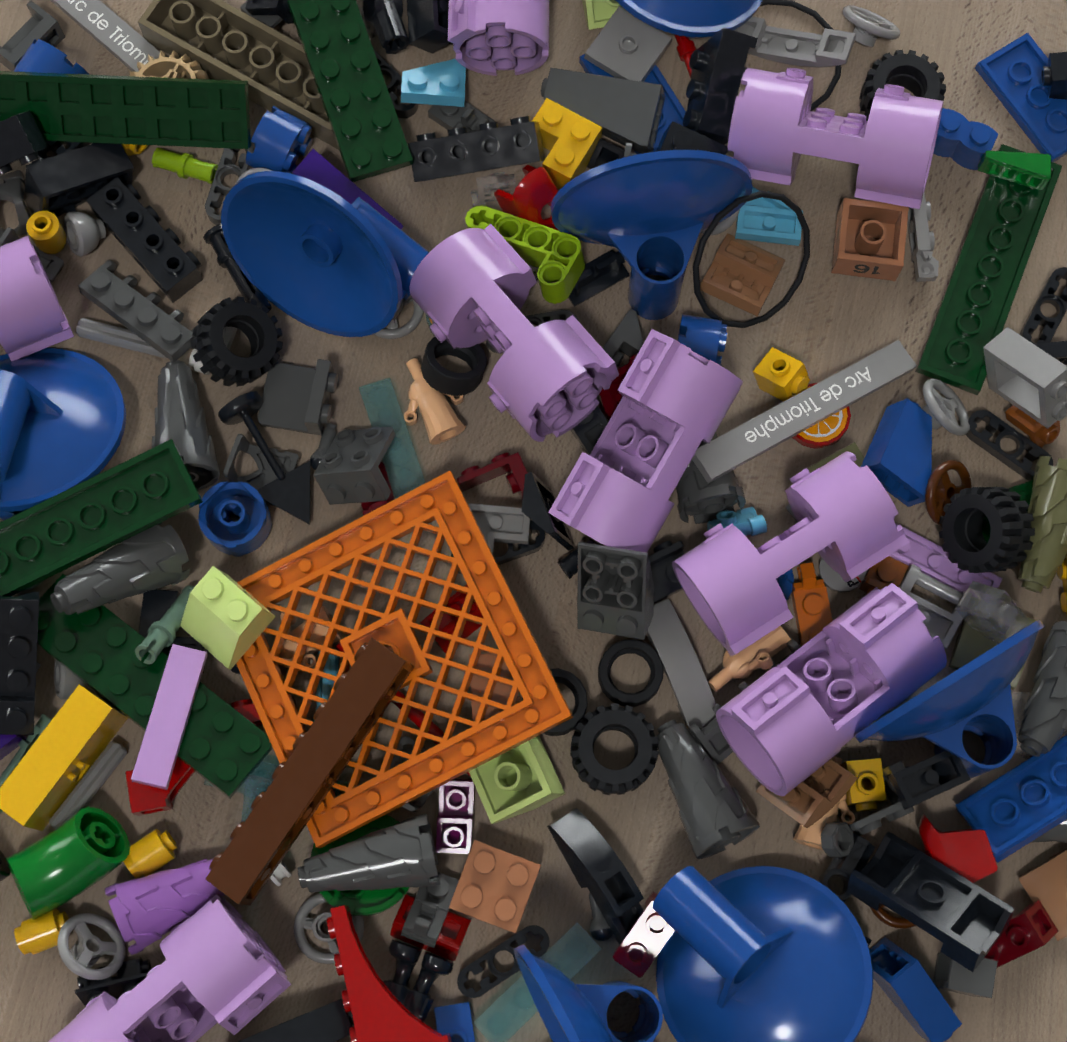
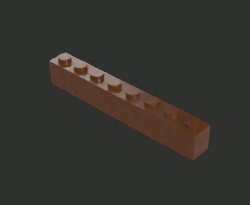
(308, 773)

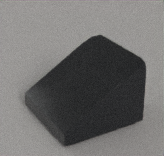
(605, 152)

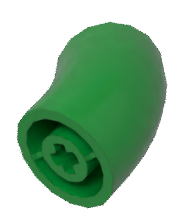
(68, 860)

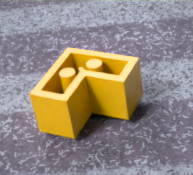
(568, 139)

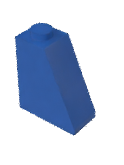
(902, 452)
(913, 992)

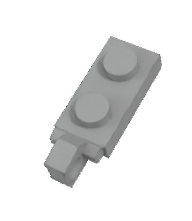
(922, 242)

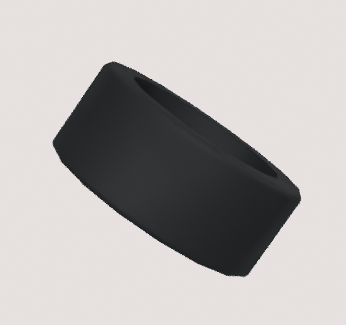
(448, 381)
(630, 647)
(580, 694)

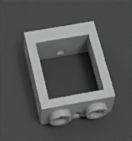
(1027, 377)

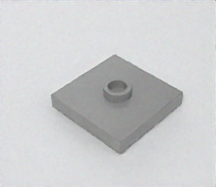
(627, 47)

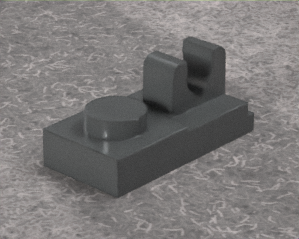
(457, 117)
(429, 911)

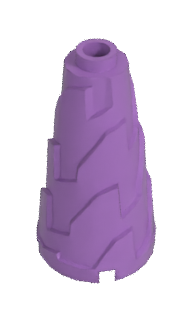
(159, 902)

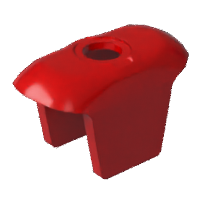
(530, 196)
(960, 850)

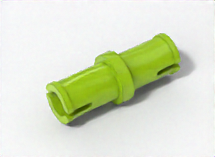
(184, 165)

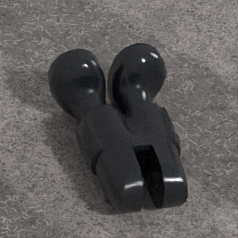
(432, 966)

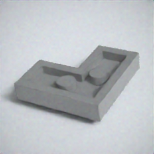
(501, 524)

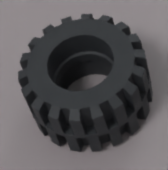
(906, 71)
(254, 324)
(1008, 524)
(621, 720)

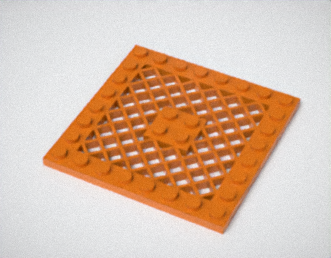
(542, 701)

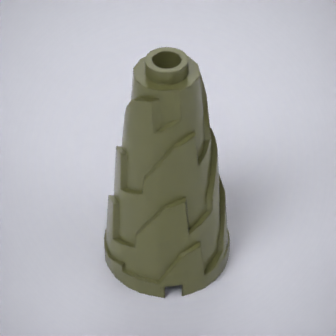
(1050, 523)

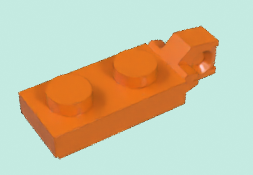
(810, 603)

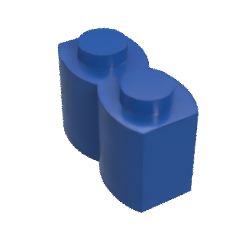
(963, 139)

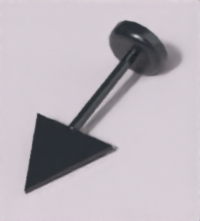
(290, 490)

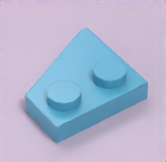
(435, 84)
(768, 222)

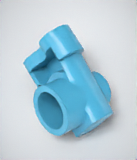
(744, 519)

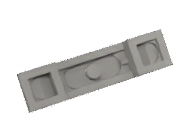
(798, 47)
(681, 666)

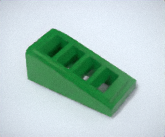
(1018, 167)

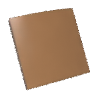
(742, 274)
(814, 795)
(1049, 886)

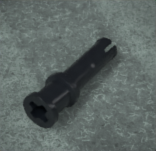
(225, 260)

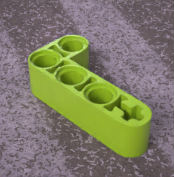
(548, 257)

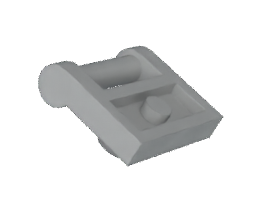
(938, 620)

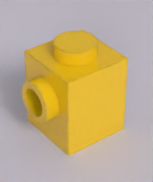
(781, 375)
(868, 787)

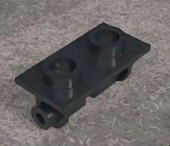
(599, 276)
(127, 978)

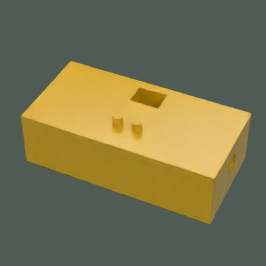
(59, 758)

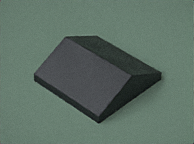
(536, 505)

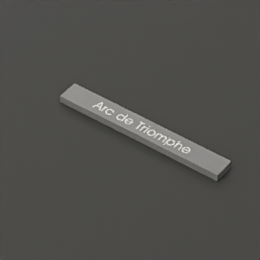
(109, 31)
(802, 411)

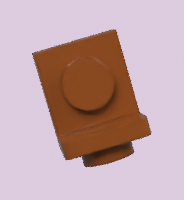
(1038, 433)
(883, 574)

